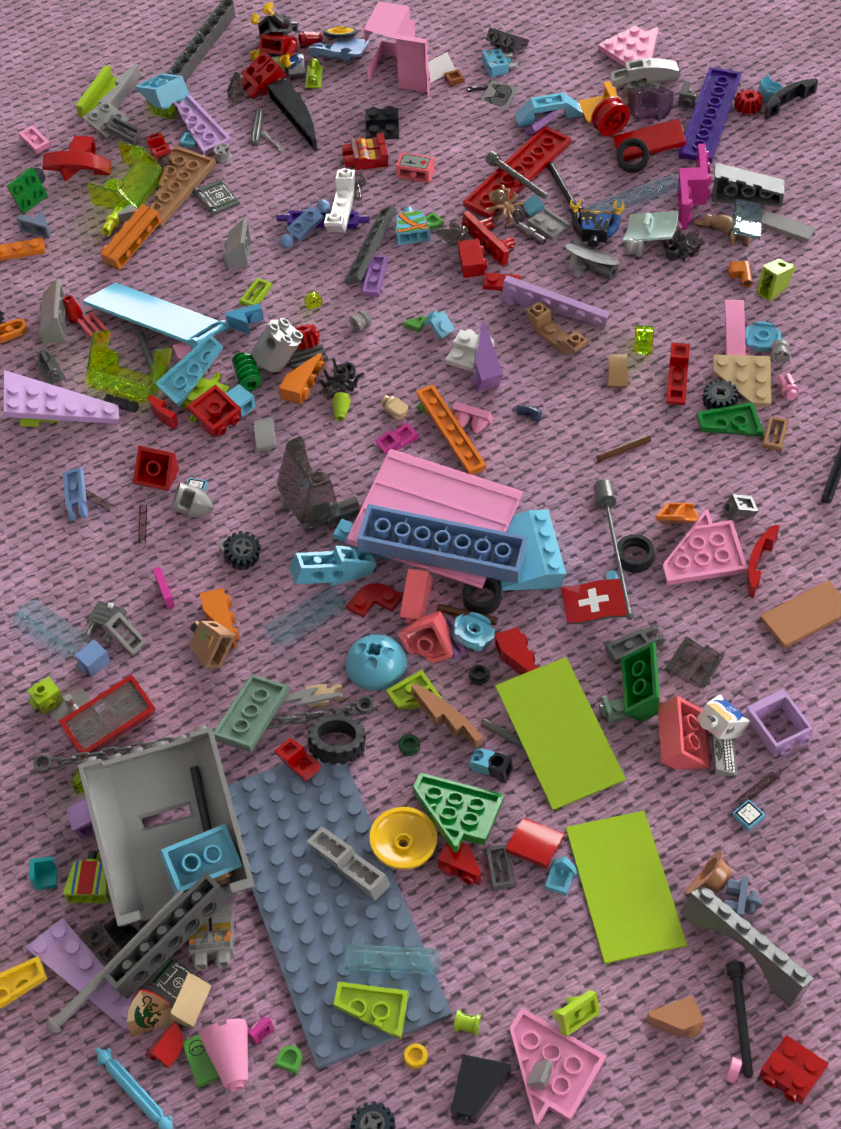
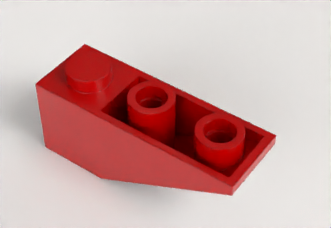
(82, 144)
(514, 650)

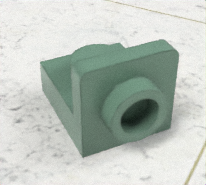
(613, 710)

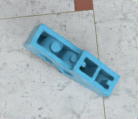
(331, 566)

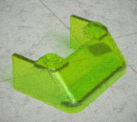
(135, 186)
(108, 377)

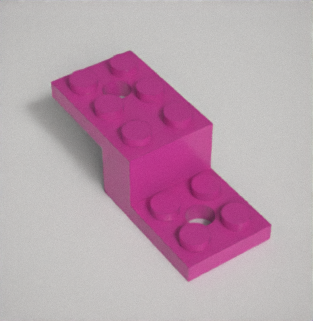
(693, 186)

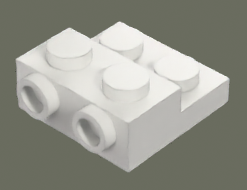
(463, 350)

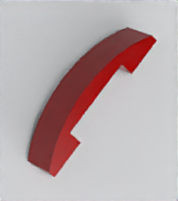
(158, 145)
(76, 160)
(678, 374)
(765, 542)

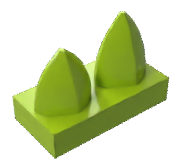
(577, 1012)

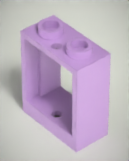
(769, 705)

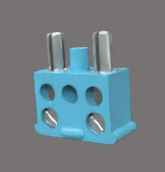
(497, 62)

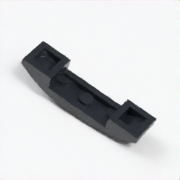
(801, 88)

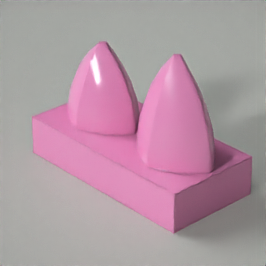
(479, 417)

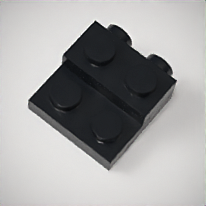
(508, 40)
(382, 121)

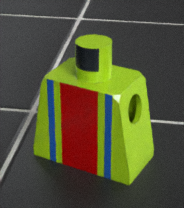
(87, 881)

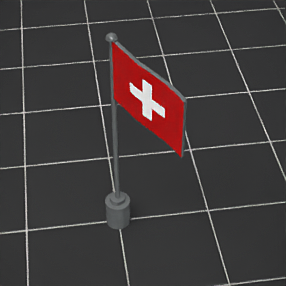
(603, 597)

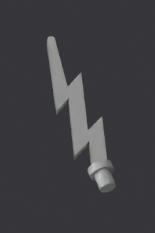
(306, 697)

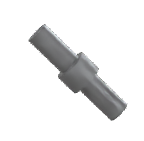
(531, 233)

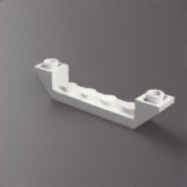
(339, 216)

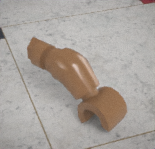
(723, 223)

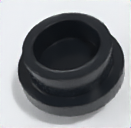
(479, 674)

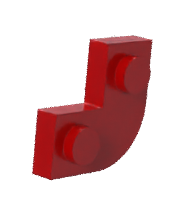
(374, 594)

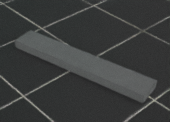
(370, 245)

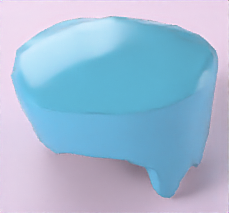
(768, 88)

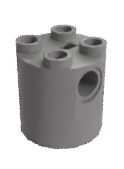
(276, 345)

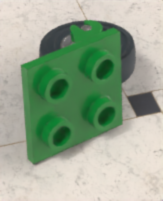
(28, 189)

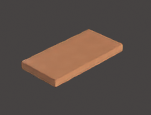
(804, 614)

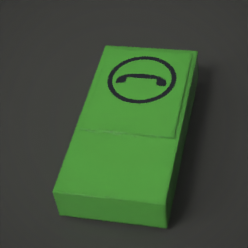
(199, 1061)

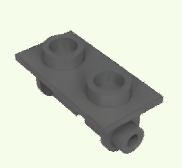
(49, 368)

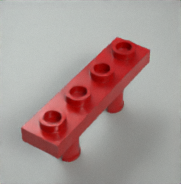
(479, 230)

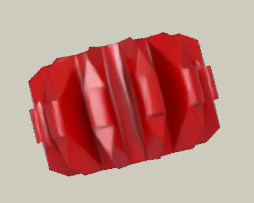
(748, 102)
(310, 336)

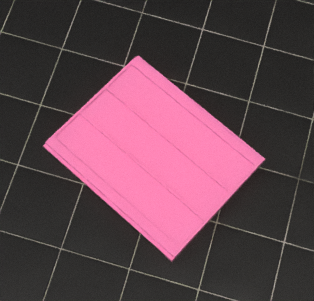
(441, 493)

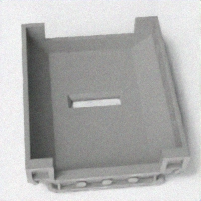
(149, 784)

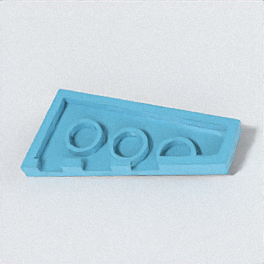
(188, 371)

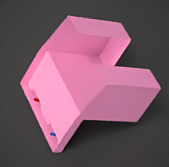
(411, 52)

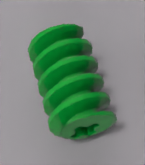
(246, 371)

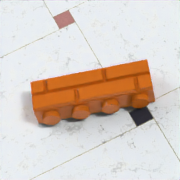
(130, 237)

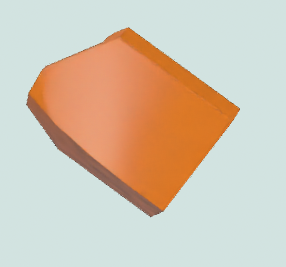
(677, 513)

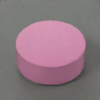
(733, 1070)

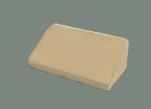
(190, 1001)

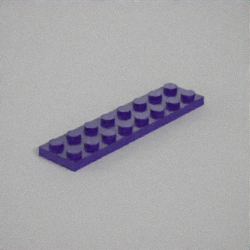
(710, 112)

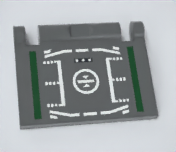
(216, 197)
(168, 980)

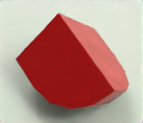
(167, 1046)

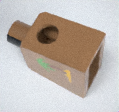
(211, 643)

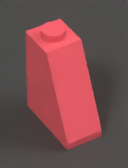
(415, 595)

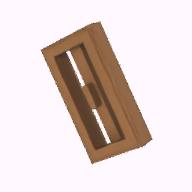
(772, 445)

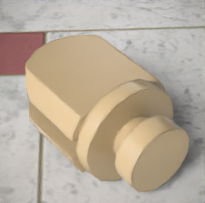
(394, 407)

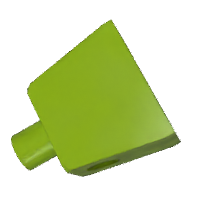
(774, 278)

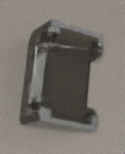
(305, 492)

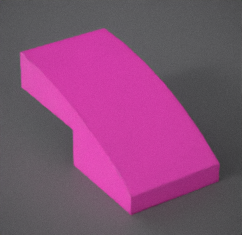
(397, 439)

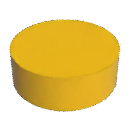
(415, 1056)

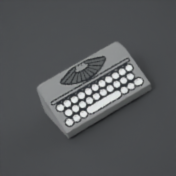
(724, 757)

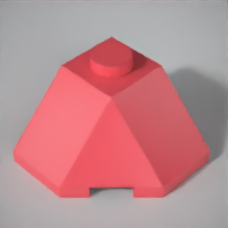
(428, 638)

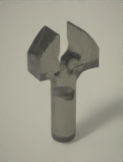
(357, 186)

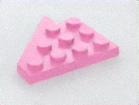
(573, 1065)

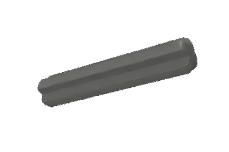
(257, 127)

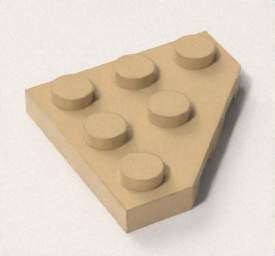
(749, 375)

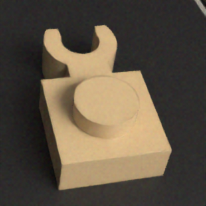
(322, 689)

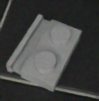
(549, 224)

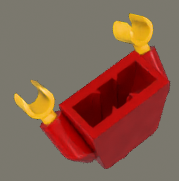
(277, 44)

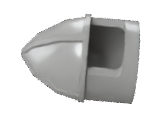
(191, 501)

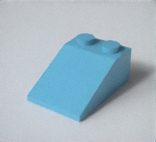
(163, 90)
(203, 853)

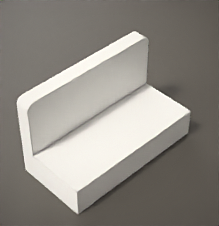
(440, 66)

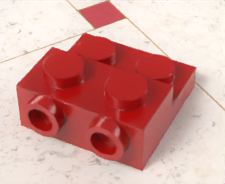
(215, 411)
(793, 1070)

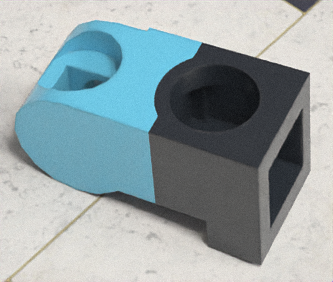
(491, 764)

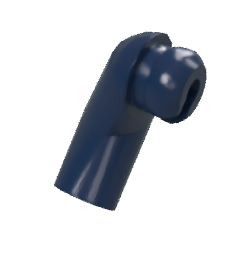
(529, 410)

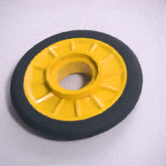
(340, 32)

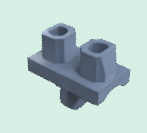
(739, 889)

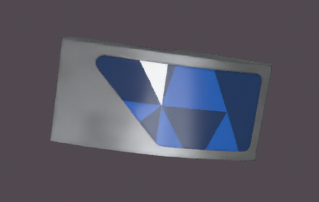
(297, 66)

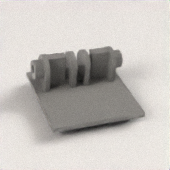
(100, 116)

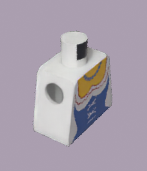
(722, 719)

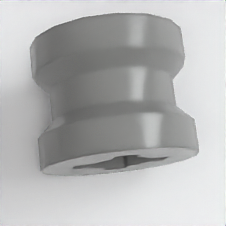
(222, 153)
(635, 247)
(360, 320)
(780, 351)

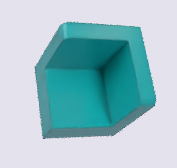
(43, 873)

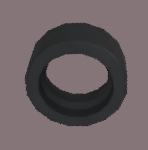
(633, 168)
(638, 540)
(482, 607)

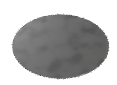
(592, 254)

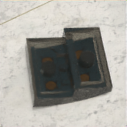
(694, 663)

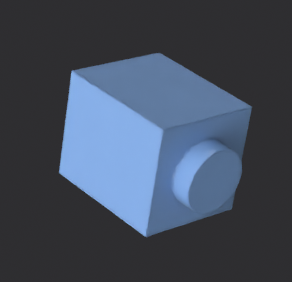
(92, 658)

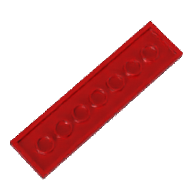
(527, 161)

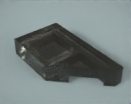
(235, 89)

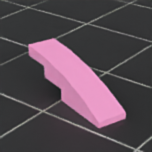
(735, 327)

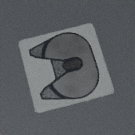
(499, 94)

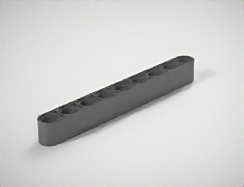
(203, 40)

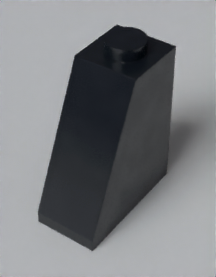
(477, 1087)

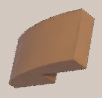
(617, 371)

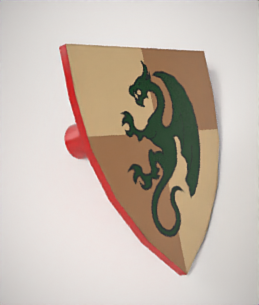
(147, 1012)

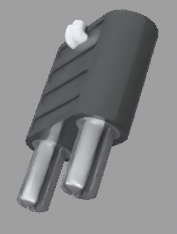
(100, 615)

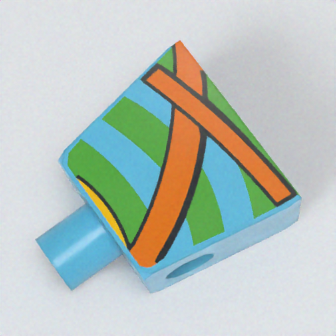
(412, 227)

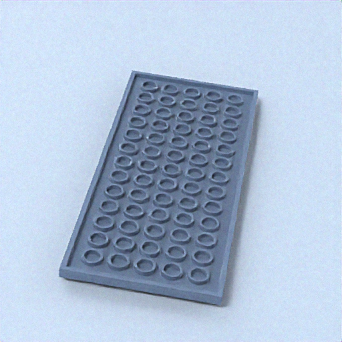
(318, 910)

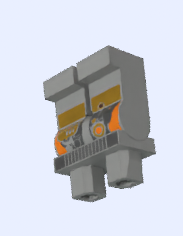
(216, 943)

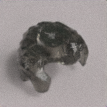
(452, 235)

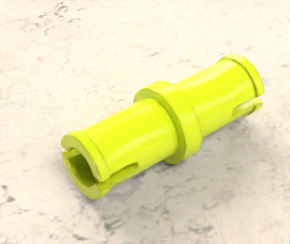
(111, 222)

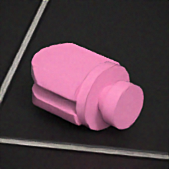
(788, 388)

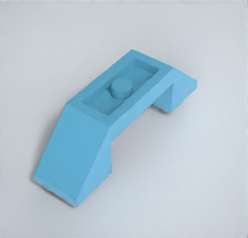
(541, 104)

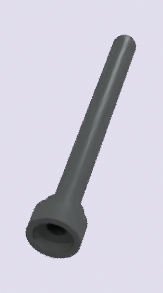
(494, 159)

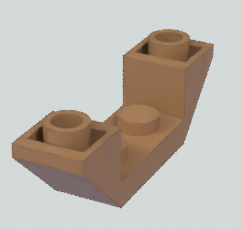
(541, 321)

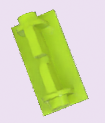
(314, 74)

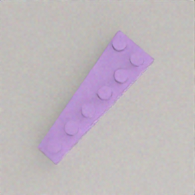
(201, 126)
(528, 294)
(77, 965)

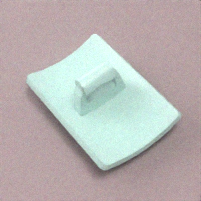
(651, 226)

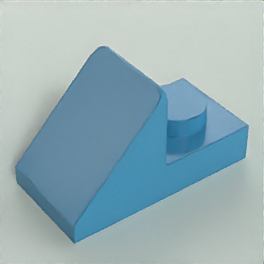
(242, 317)

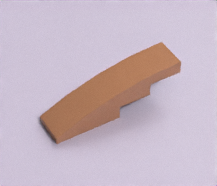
(441, 711)

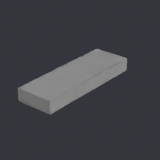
(787, 226)

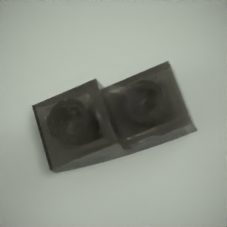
(100, 943)

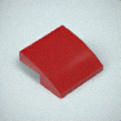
(534, 842)

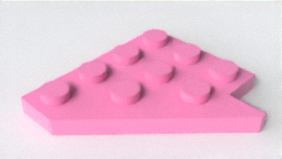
(630, 45)
(705, 553)

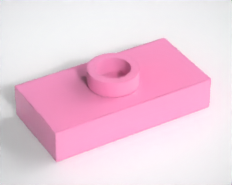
(34, 139)

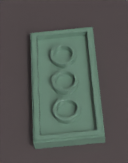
(250, 713)

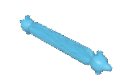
(133, 1089)

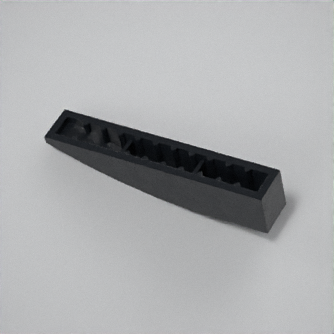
(293, 108)

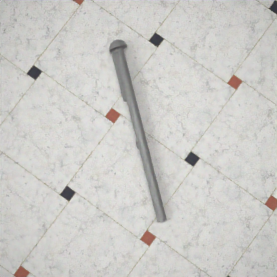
(54, 1025)

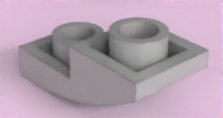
(264, 434)

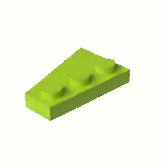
(374, 1005)

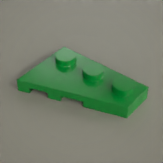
(734, 419)

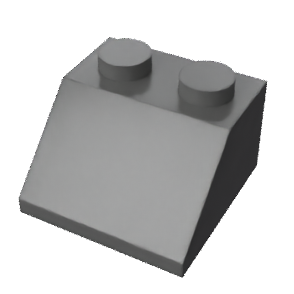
(238, 246)

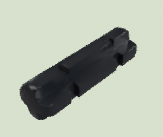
(122, 402)

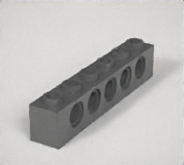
(166, 936)

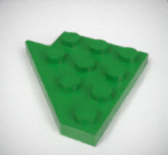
(458, 809)

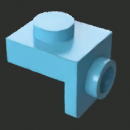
(439, 323)

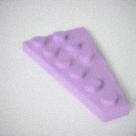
(40, 400)

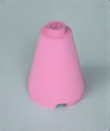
(228, 1051)

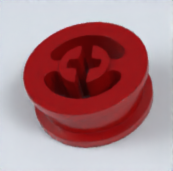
(610, 116)

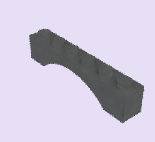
(783, 975)

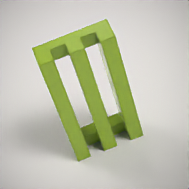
(259, 293)

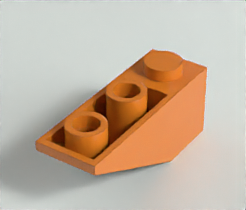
(299, 381)
(216, 609)

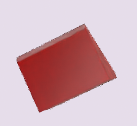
(155, 468)

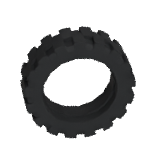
(336, 754)

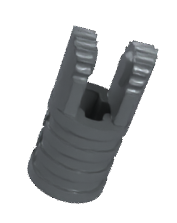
(605, 270)

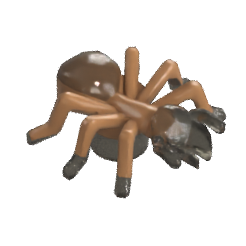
(503, 203)

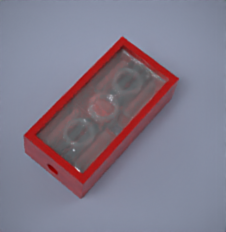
(107, 716)

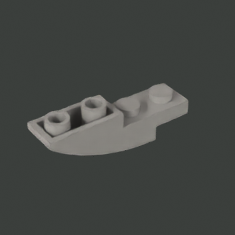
(650, 68)

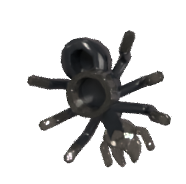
(681, 244)
(342, 375)

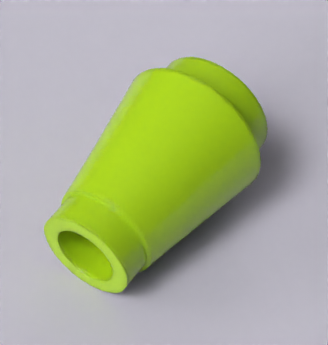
(340, 405)

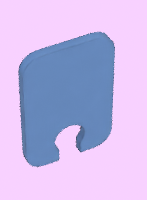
(354, 46)

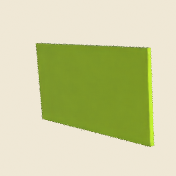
(560, 733)
(625, 887)

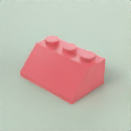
(681, 737)

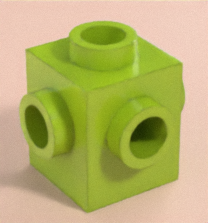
(44, 696)

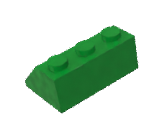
(641, 683)

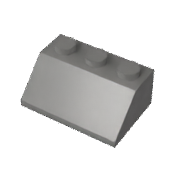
(52, 315)

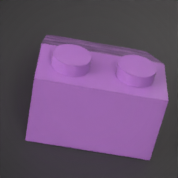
(486, 367)

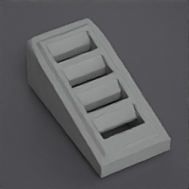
(118, 617)

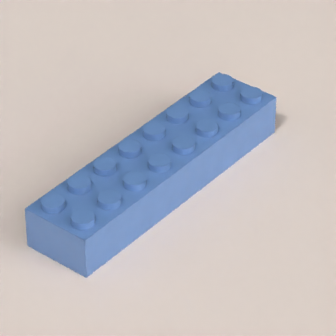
(442, 543)

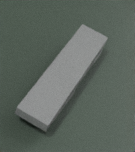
(123, 86)
(346, 861)

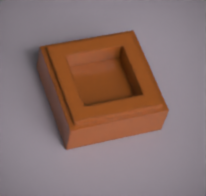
(454, 77)

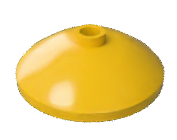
(403, 826)

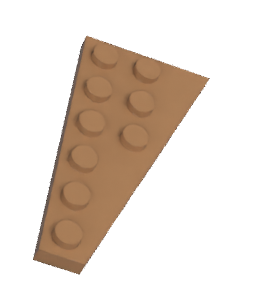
(180, 177)

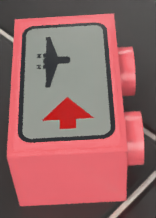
(415, 167)

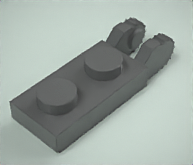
(632, 642)

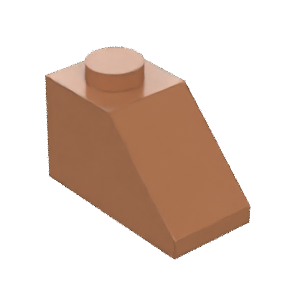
(678, 1018)

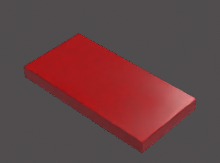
(657, 138)

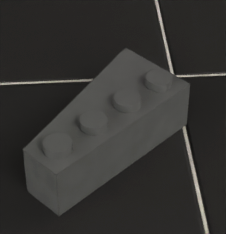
(736, 183)

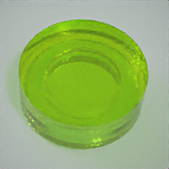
(313, 300)

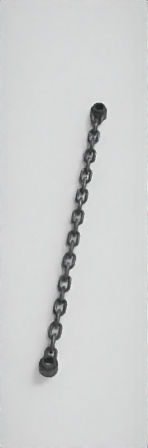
(44, 759)

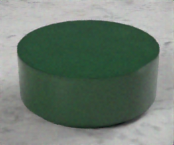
(409, 745)

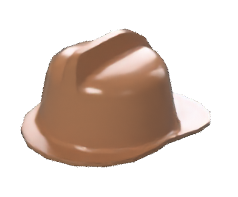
(712, 876)

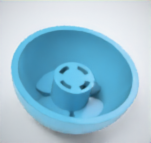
(376, 662)

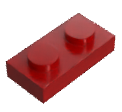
(495, 281)

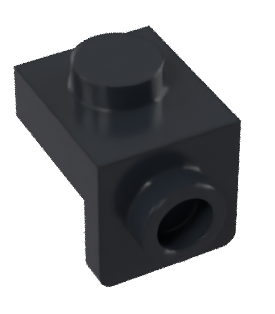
(120, 935)

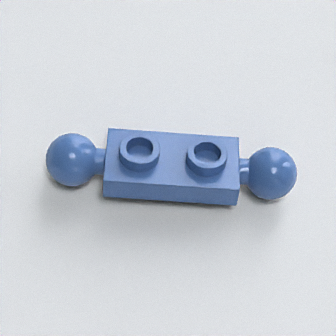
(304, 223)

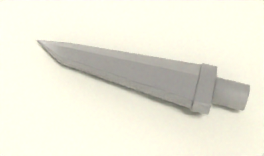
(577, 263)

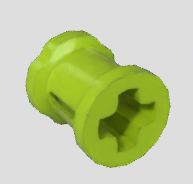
(467, 1023)

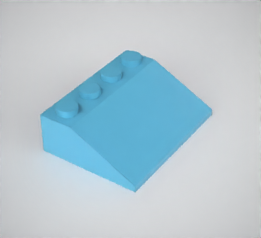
(543, 560)

